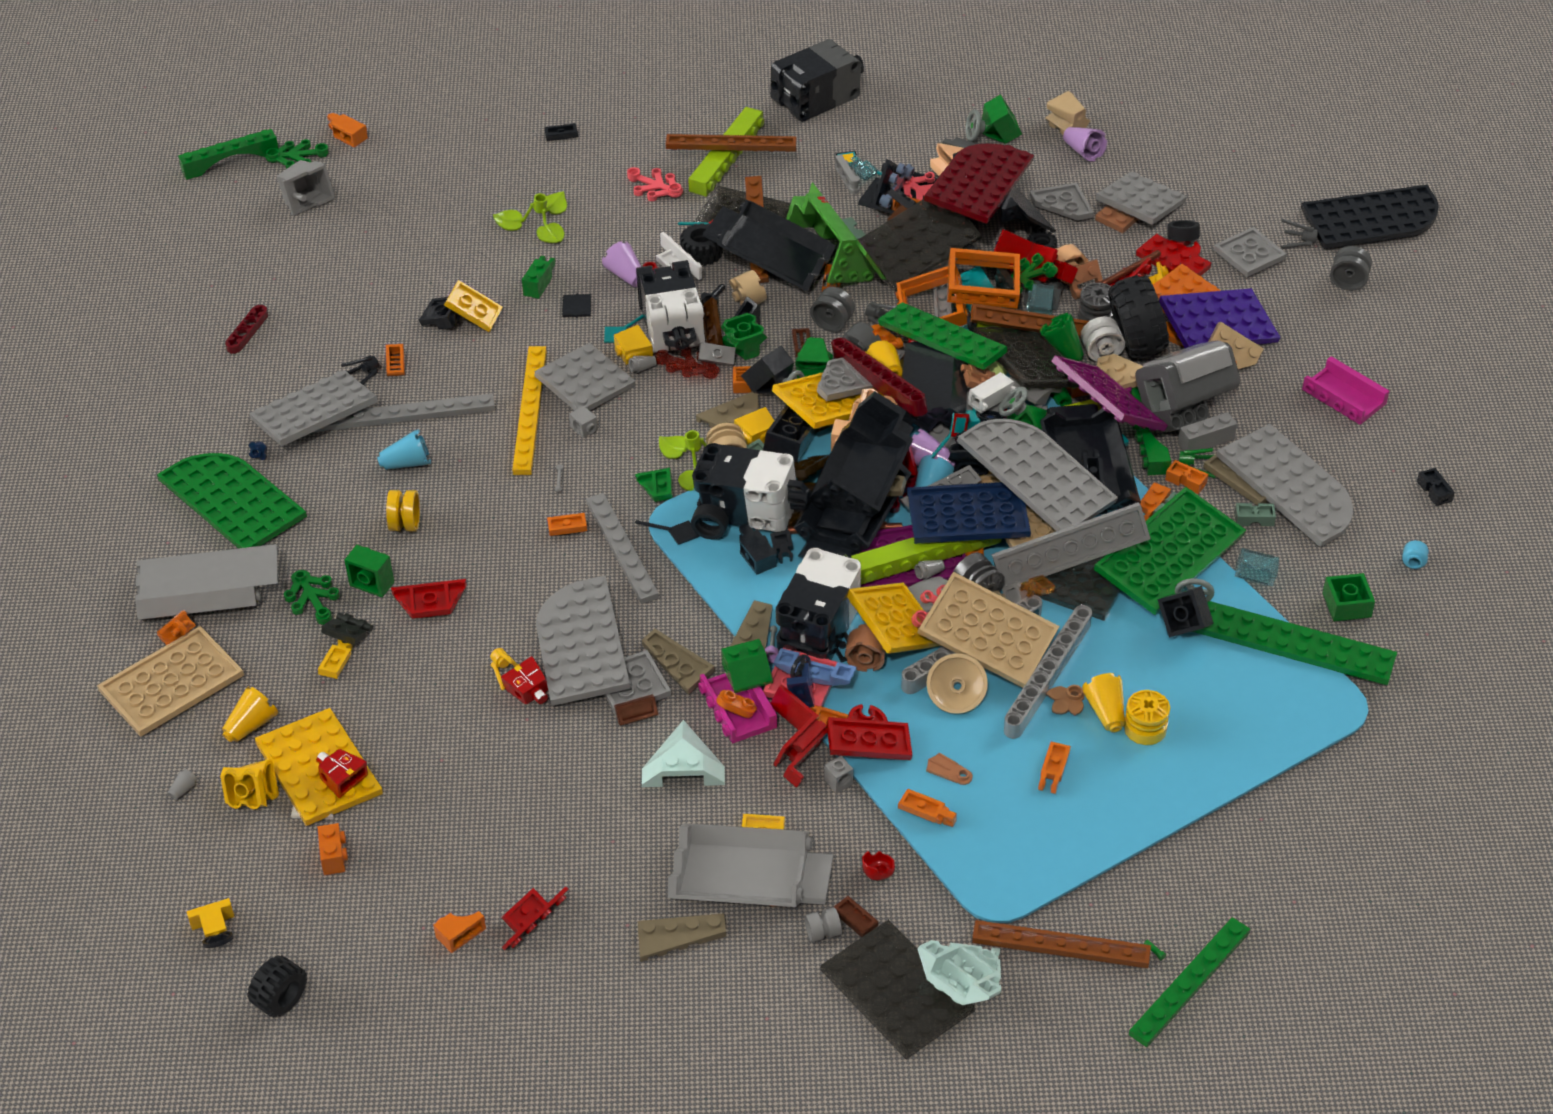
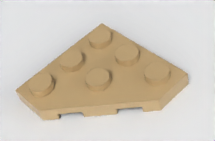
(1244, 350)
(1119, 369)

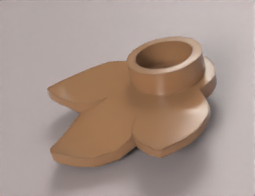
(1067, 699)

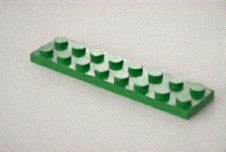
(943, 335)

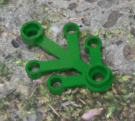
(295, 152)
(1048, 269)
(301, 580)

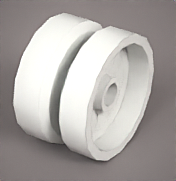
(1102, 337)

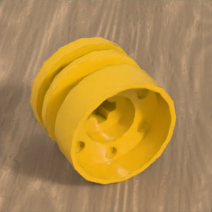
(1147, 717)

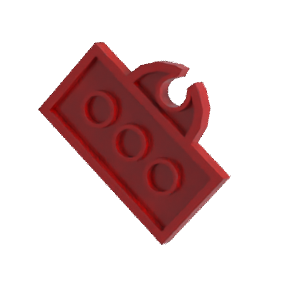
(1174, 254)
(868, 735)

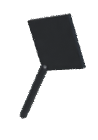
(681, 533)

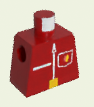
(526, 682)
(341, 771)

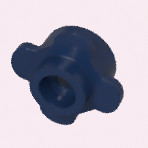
(257, 450)

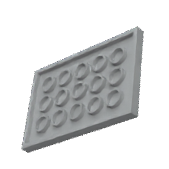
(313, 407)

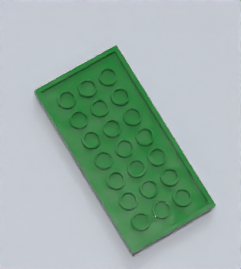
(1182, 544)

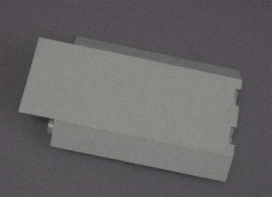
(204, 581)
(748, 866)

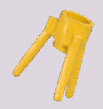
(502, 660)

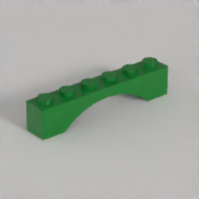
(197, 162)
(1155, 455)

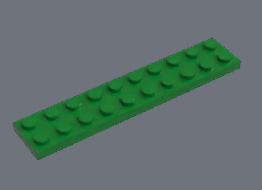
(1300, 643)

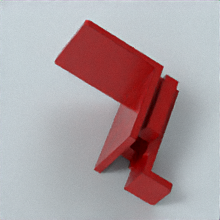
(1015, 244)
(805, 740)

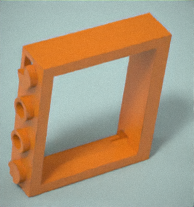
(928, 281)
(983, 295)

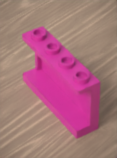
(1346, 391)
(734, 725)

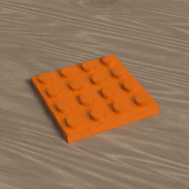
(1182, 281)

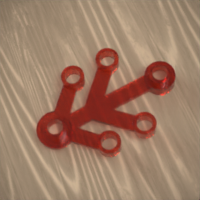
(708, 369)

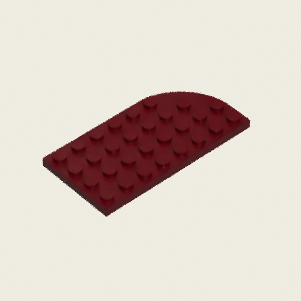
(979, 179)

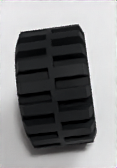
(699, 247)
(277, 986)

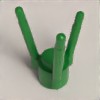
(1188, 457)

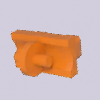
(176, 628)

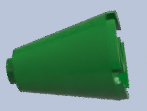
(1063, 336)

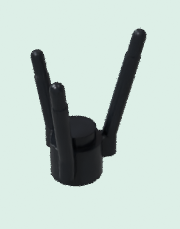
(370, 365)

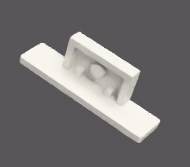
(675, 253)

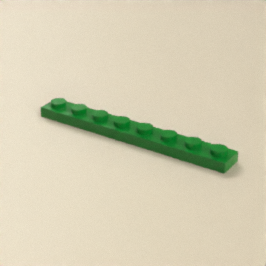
(1189, 982)

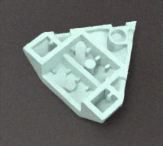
(683, 756)
(962, 970)

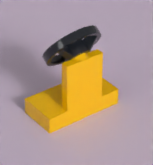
(212, 919)

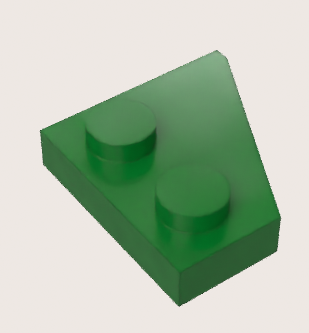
(657, 483)

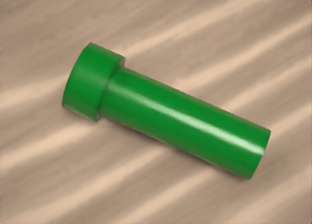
(1160, 954)

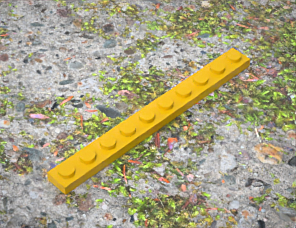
(529, 412)

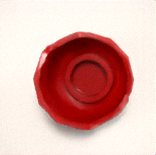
(878, 866)

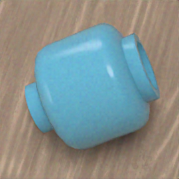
(1415, 554)

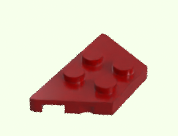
(429, 598)

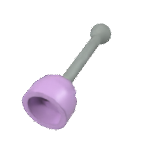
(773, 651)

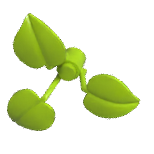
(548, 233)
(673, 448)

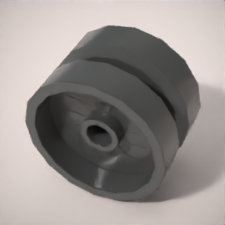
(1351, 268)
(832, 309)

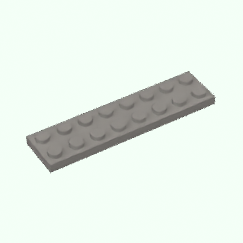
(1073, 545)

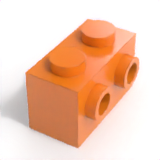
(331, 848)

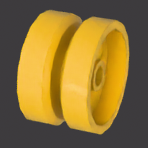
(403, 510)

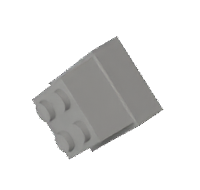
(305, 186)

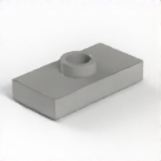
(716, 354)

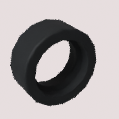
(1183, 230)
(705, 530)

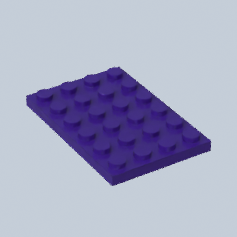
(1197, 315)

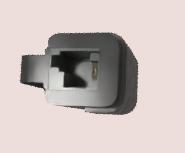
(1182, 381)

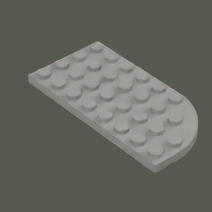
(1038, 471)
(1291, 483)
(581, 643)

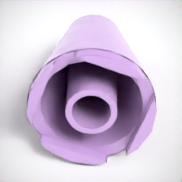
(1086, 142)
(622, 262)
(925, 444)

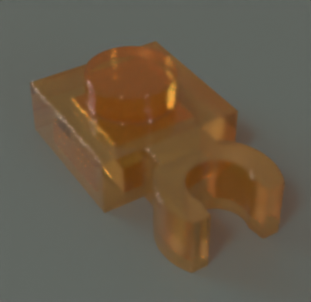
(1038, 585)

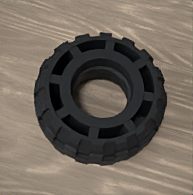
(1139, 316)

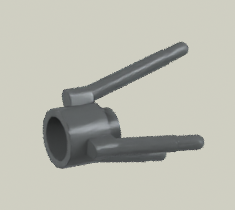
(1309, 235)
(875, 311)

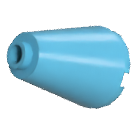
(406, 452)
(932, 470)

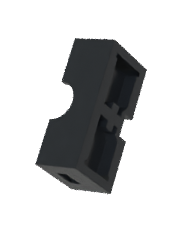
(1438, 488)

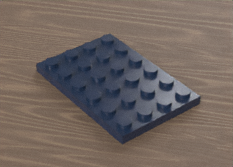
(966, 513)

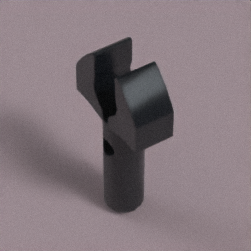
(706, 296)

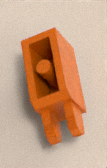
(347, 129)

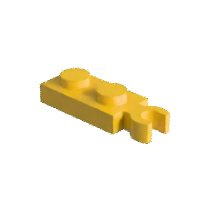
(335, 660)

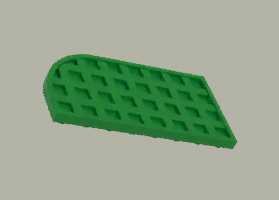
(232, 497)

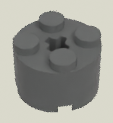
(861, 336)

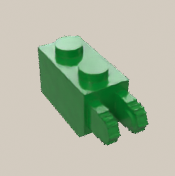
(538, 277)

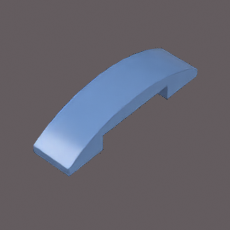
(821, 673)

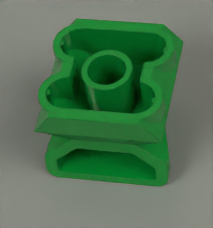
(744, 335)
(813, 357)

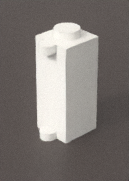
(990, 392)

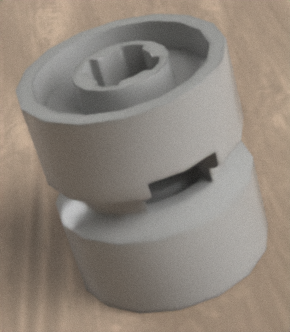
(824, 924)

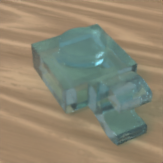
(863, 169)

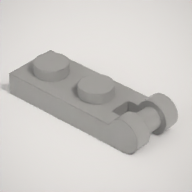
(847, 175)

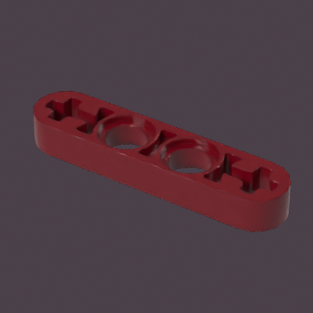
(236, 343)

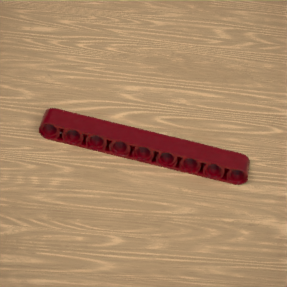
(881, 377)

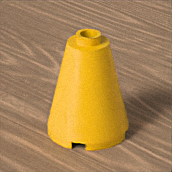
(886, 354)
(1107, 700)
(248, 715)

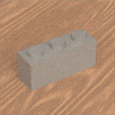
(1208, 432)

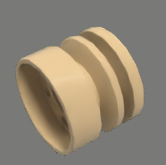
(726, 434)

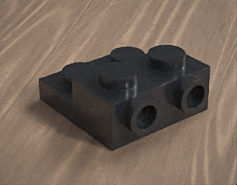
(439, 314)

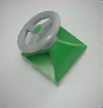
(996, 123)
(1019, 409)

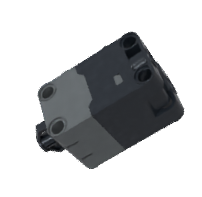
(816, 79)

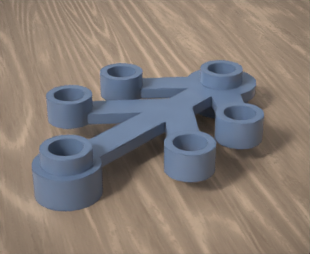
(906, 173)

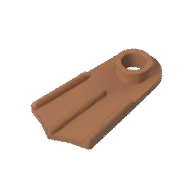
(948, 769)

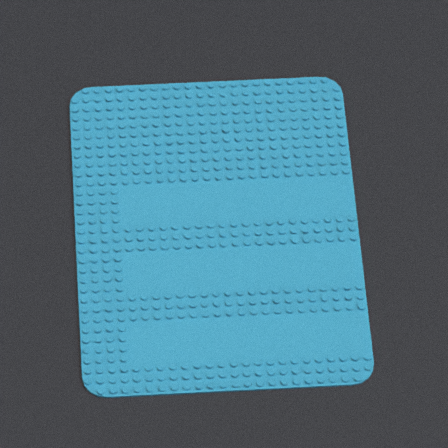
(1016, 848)

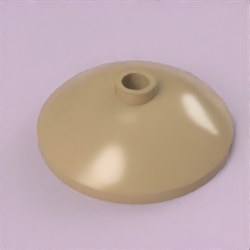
(953, 670)

